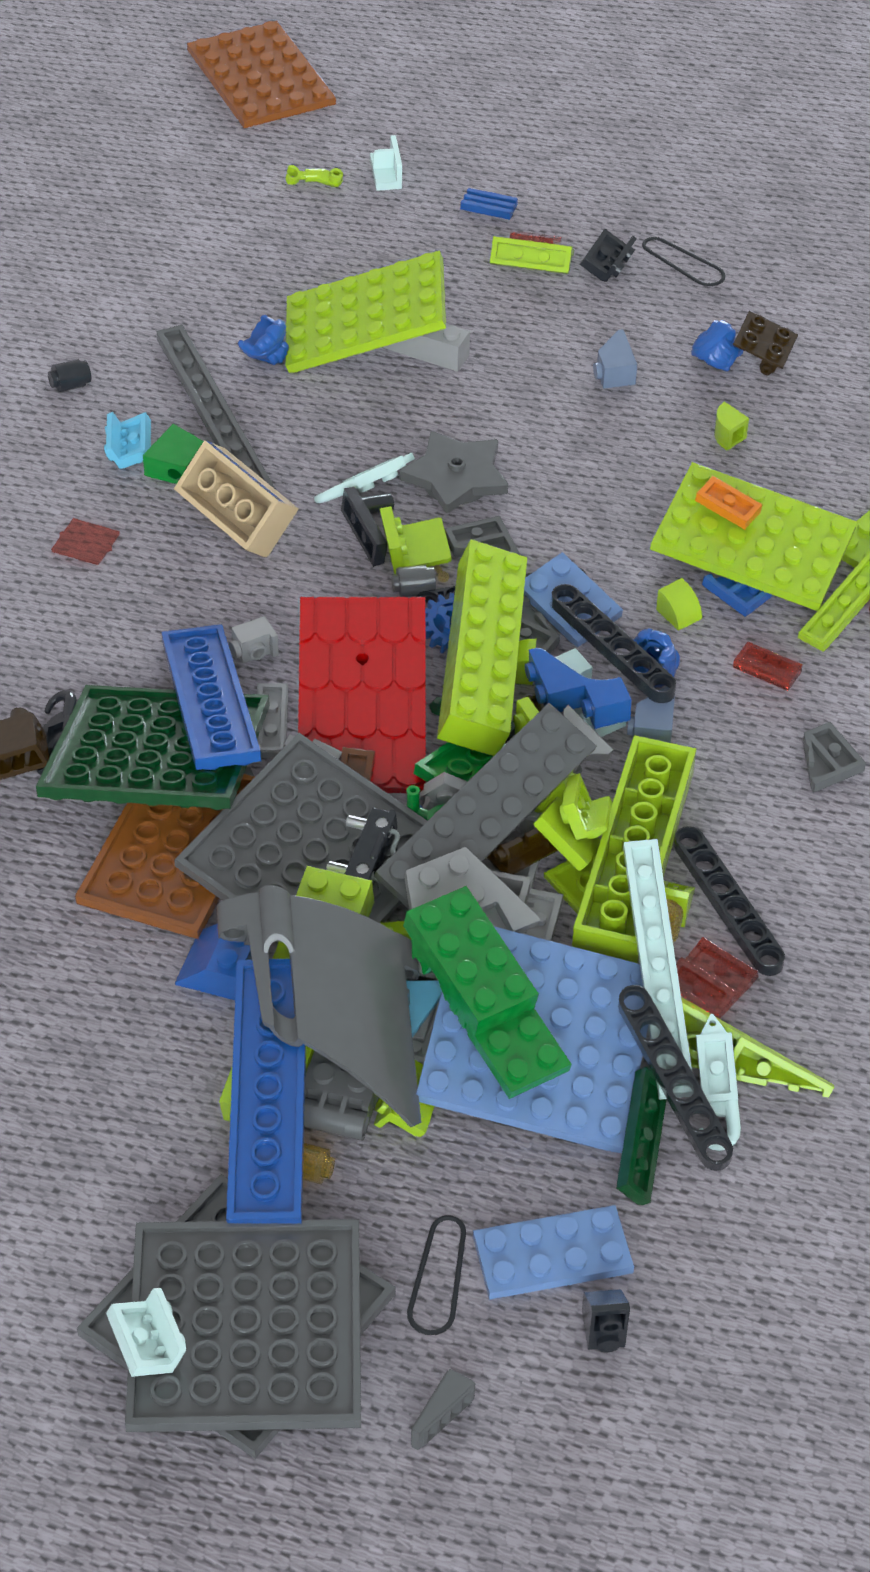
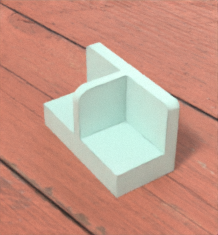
(387, 166)

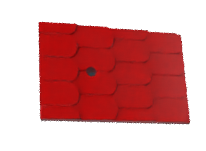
(366, 681)

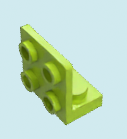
(416, 542)

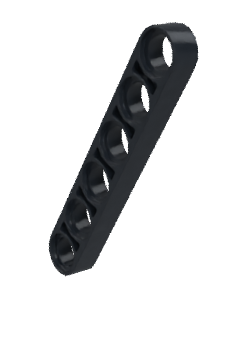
(617, 640)
(731, 899)
(679, 1074)

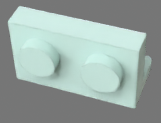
(147, 1335)

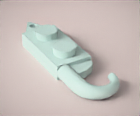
(365, 480)
(719, 1076)

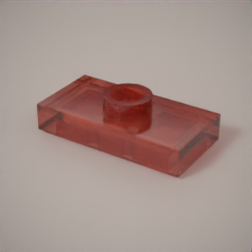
(767, 666)

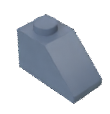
(616, 362)
(652, 719)

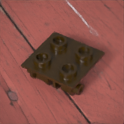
(765, 341)

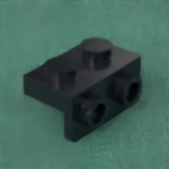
(606, 256)

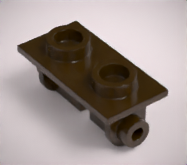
(521, 852)

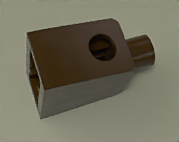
(22, 744)

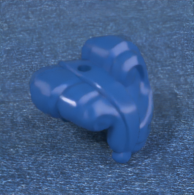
(266, 341)
(716, 346)
(666, 655)

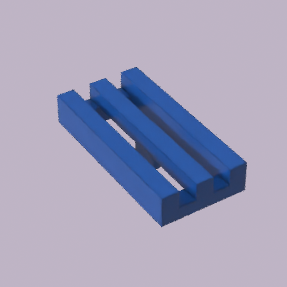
(489, 203)

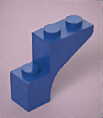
(556, 683)

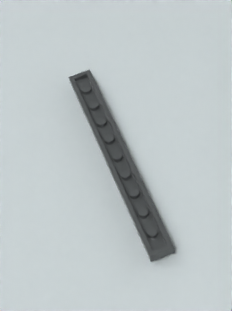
(207, 397)

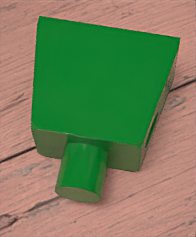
(171, 454)

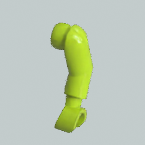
(330, 178)

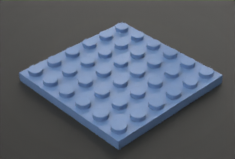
(582, 1013)

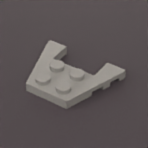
(465, 869)

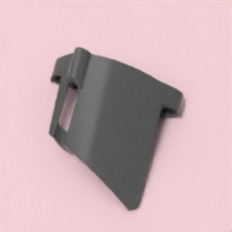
(344, 986)

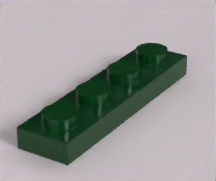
(641, 1139)

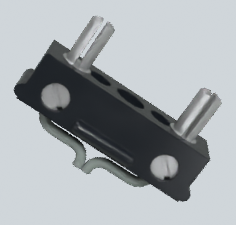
(372, 844)

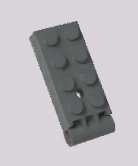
(336, 1099)

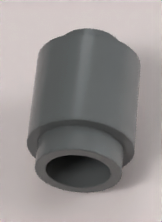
(413, 579)

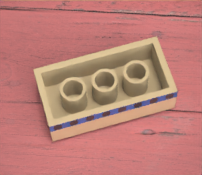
(236, 499)

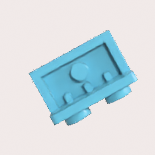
(127, 439)

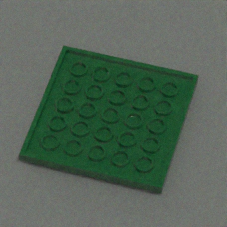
(136, 750)

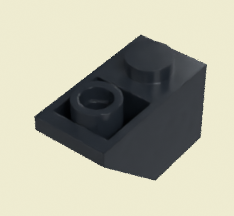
(605, 1319)

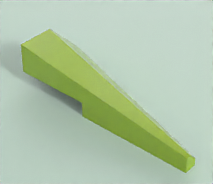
(752, 1059)

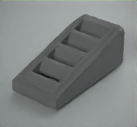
(447, 1402)

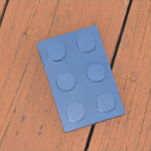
(564, 571)

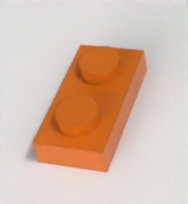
(728, 502)

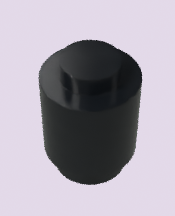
(69, 375)

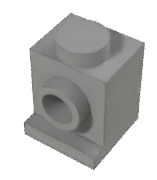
(253, 640)

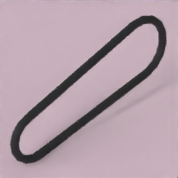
(688, 253)
(456, 1281)

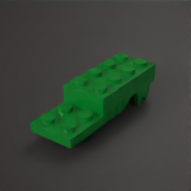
(485, 990)

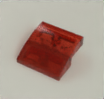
(713, 978)

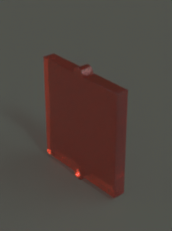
(535, 237)
(85, 541)

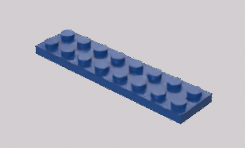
(210, 698)
(265, 1107)

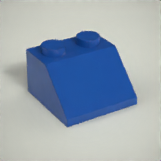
(213, 964)

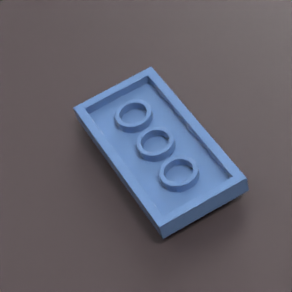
(552, 1252)

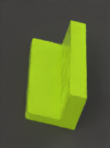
(531, 255)

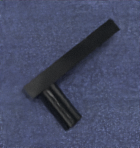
(359, 517)

